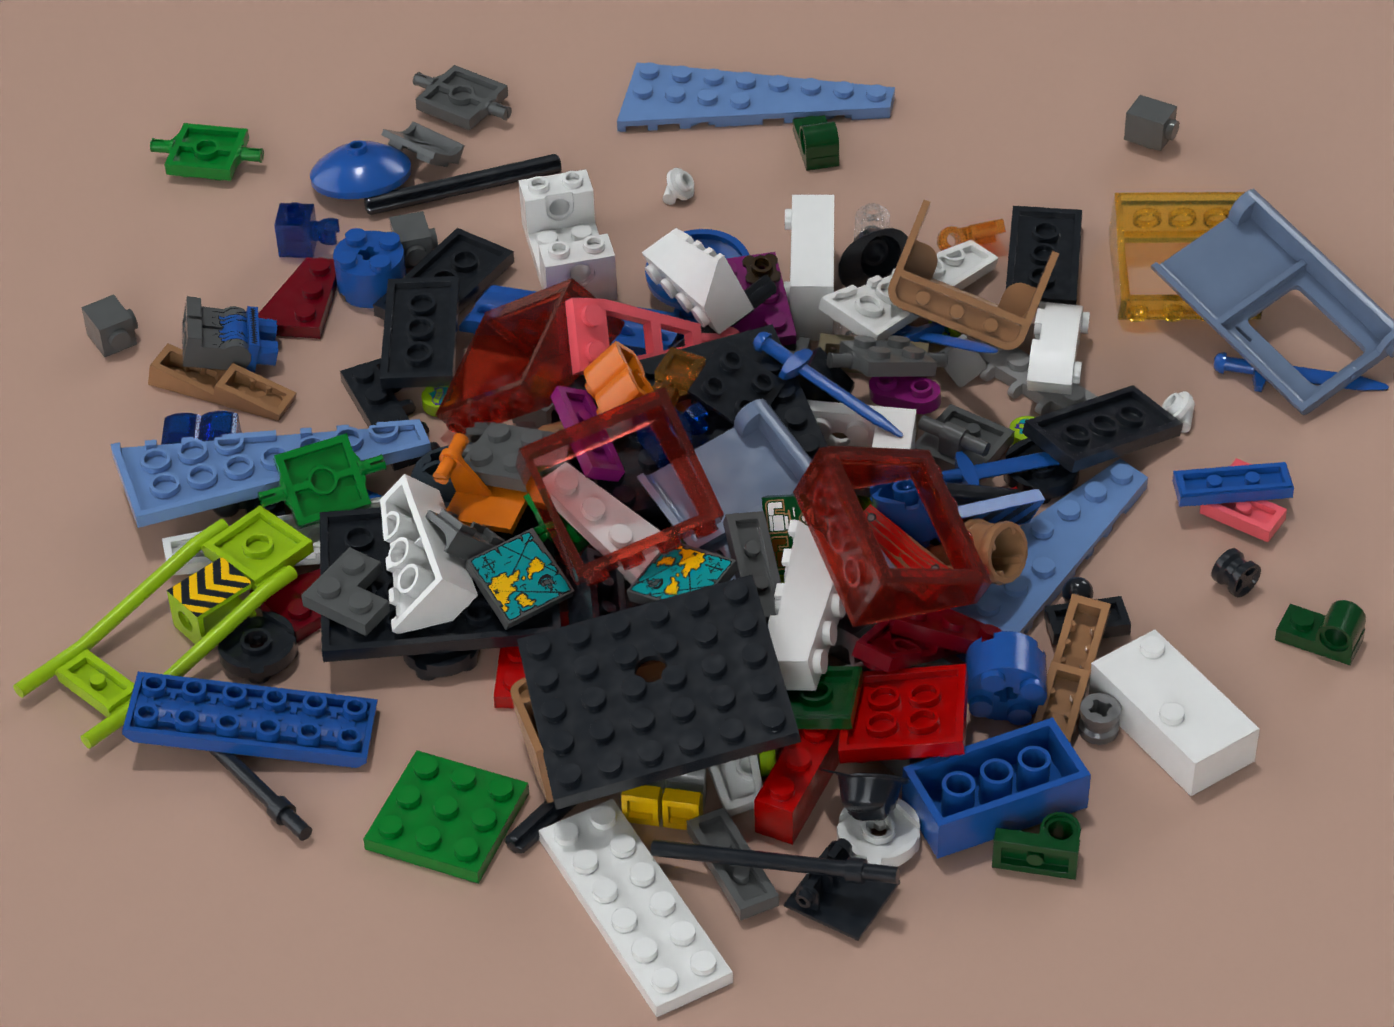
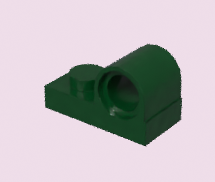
(817, 142)
(1329, 635)
(1049, 853)

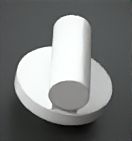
(679, 185)
(1181, 407)

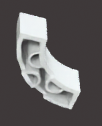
(1055, 348)

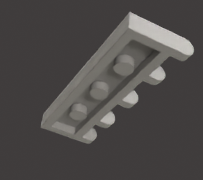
(1012, 369)

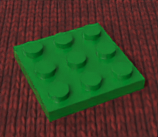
(446, 816)

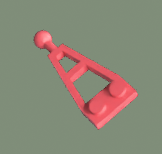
(590, 335)

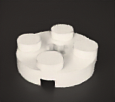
(891, 849)

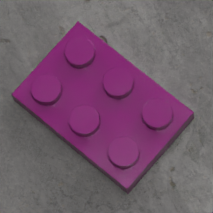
(772, 311)

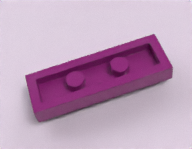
(574, 407)

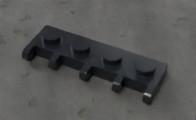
(376, 403)

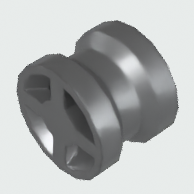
(1099, 718)

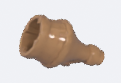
(999, 545)

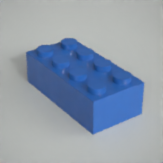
(996, 784)

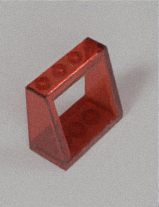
(516, 359)
(652, 410)
(850, 549)

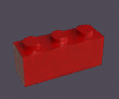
(796, 784)

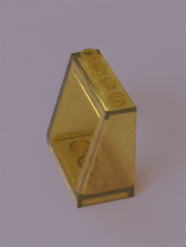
(1160, 219)

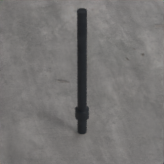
(278, 807)
(853, 870)

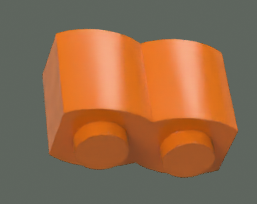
(616, 377)

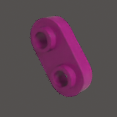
(906, 392)

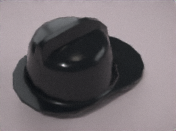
(871, 254)
(869, 794)

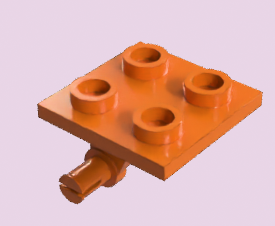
(473, 500)

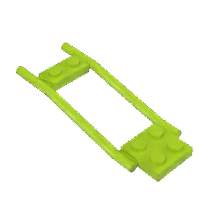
(255, 545)

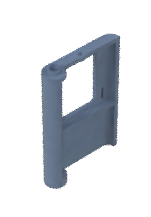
(1252, 264)
(742, 467)

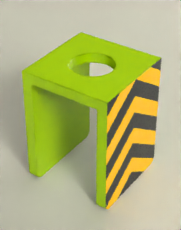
(206, 598)

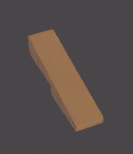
(230, 387)
(1072, 662)

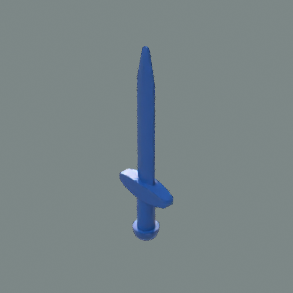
(933, 333)
(798, 364)
(1314, 376)
(968, 473)

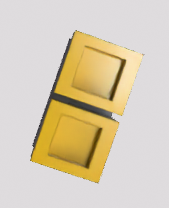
(672, 798)

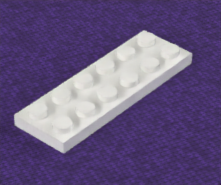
(635, 908)

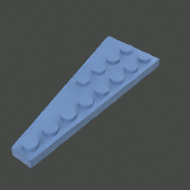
(730, 98)
(233, 468)
(1057, 546)

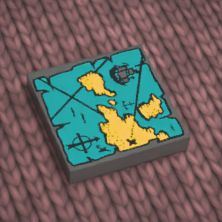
(679, 573)
(519, 578)

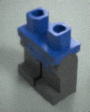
(226, 336)

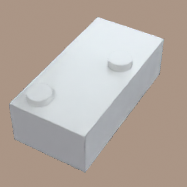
(811, 262)
(1175, 712)

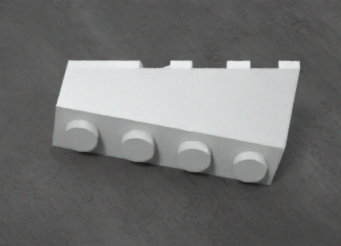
(697, 280)
(427, 581)
(805, 613)

